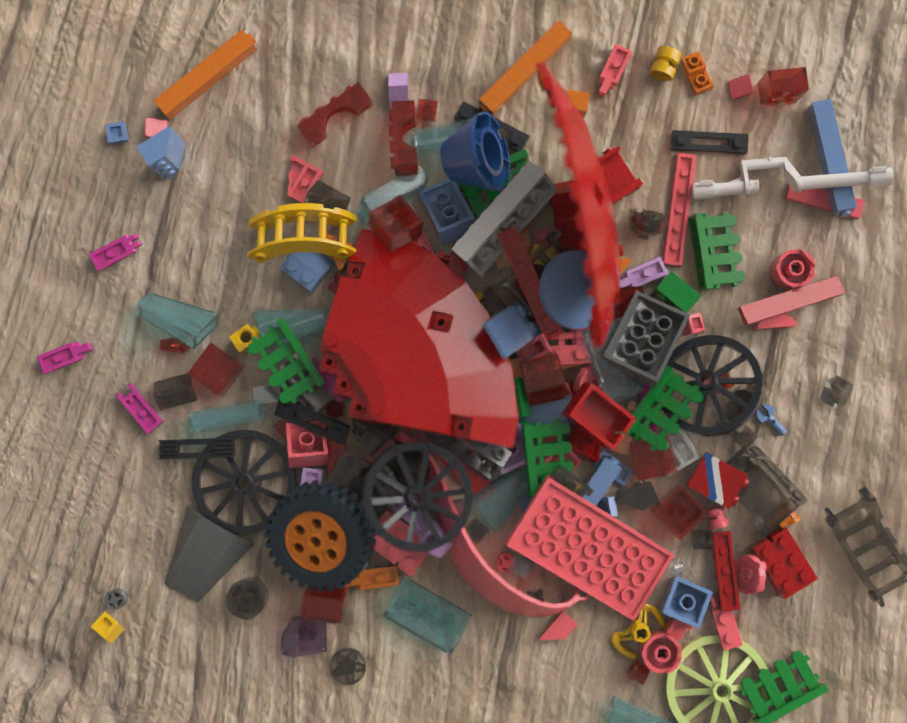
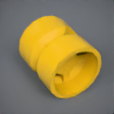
(665, 63)

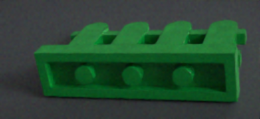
(516, 160)
(704, 252)
(286, 351)
(646, 410)
(543, 449)
(793, 689)

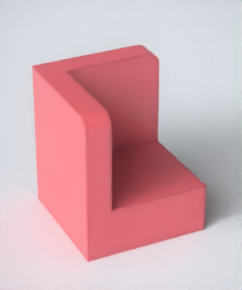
(676, 628)

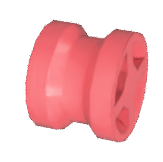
(506, 563)

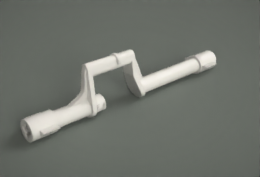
(742, 185)

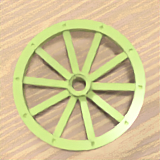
(698, 644)

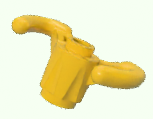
(617, 637)

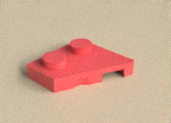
(302, 178)

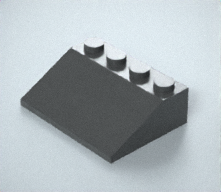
(646, 338)

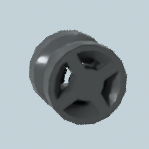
(111, 599)

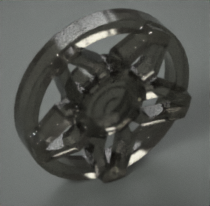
(348, 666)

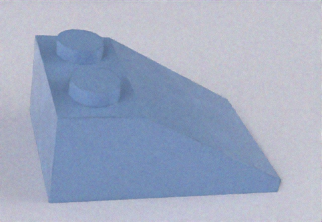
(447, 211)
(510, 329)

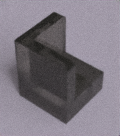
(836, 392)

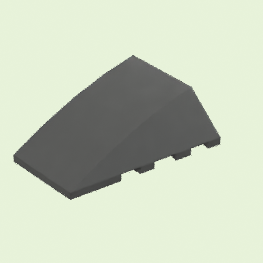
(203, 555)

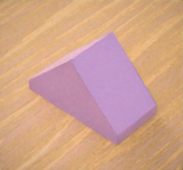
(398, 87)

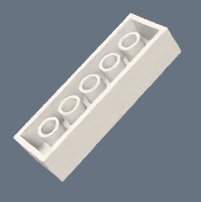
(513, 207)

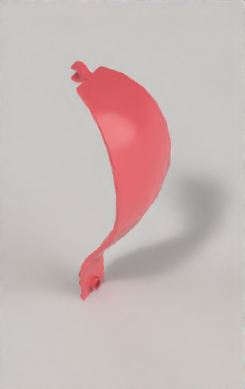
(473, 567)

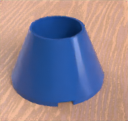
(477, 154)

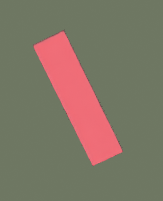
(819, 199)

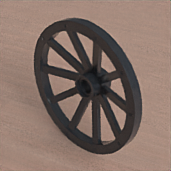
(704, 374)
(198, 491)
(438, 541)

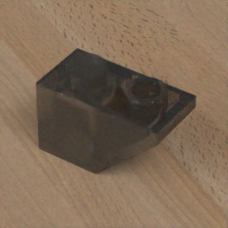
(324, 194)
(640, 496)

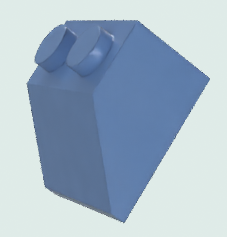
(307, 268)
(686, 601)

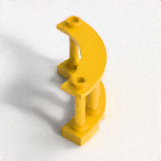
(299, 213)

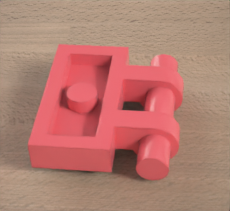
(571, 354)

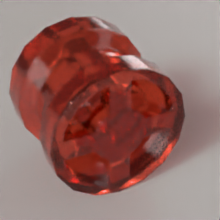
(638, 672)

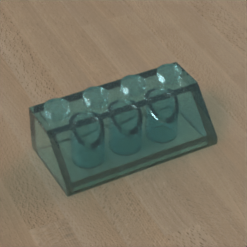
(610, 378)
(427, 615)

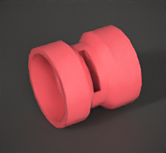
(717, 517)

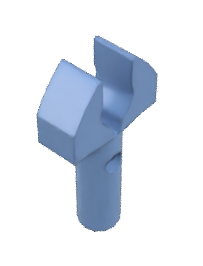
(770, 419)

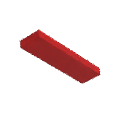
(725, 571)

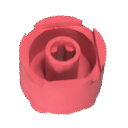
(803, 273)
(668, 660)

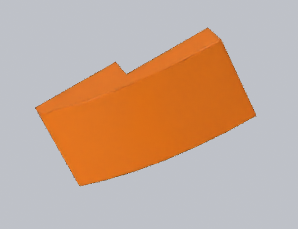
(696, 73)

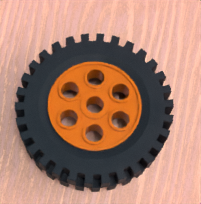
(338, 514)

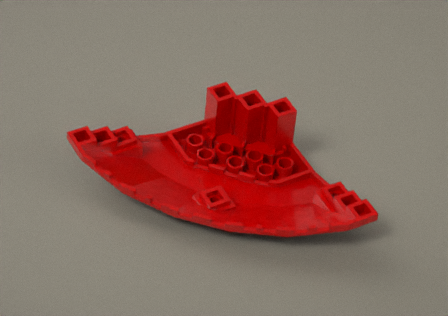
(585, 207)
(399, 361)

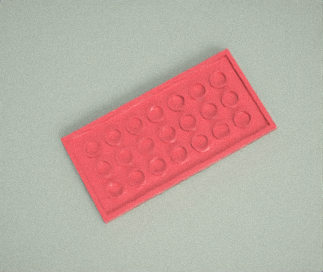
(589, 548)

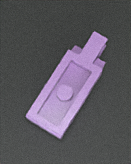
(644, 273)

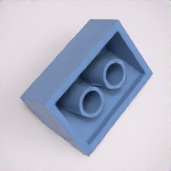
(163, 152)

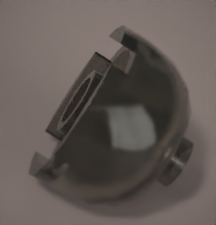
(646, 223)

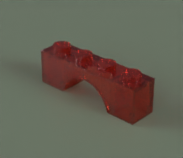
(352, 100)
(405, 156)

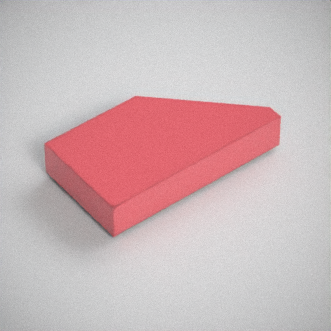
(559, 628)

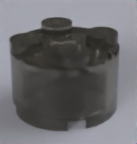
(244, 608)

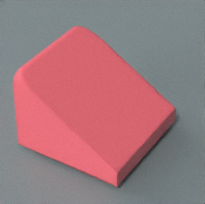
(740, 87)
(153, 126)
(694, 325)

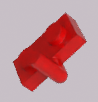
(455, 262)

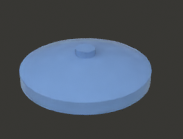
(565, 290)

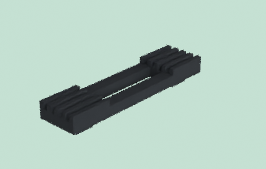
(516, 139)
(682, 141)
(336, 432)
(171, 448)

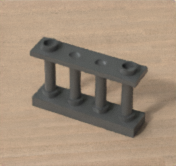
(477, 456)

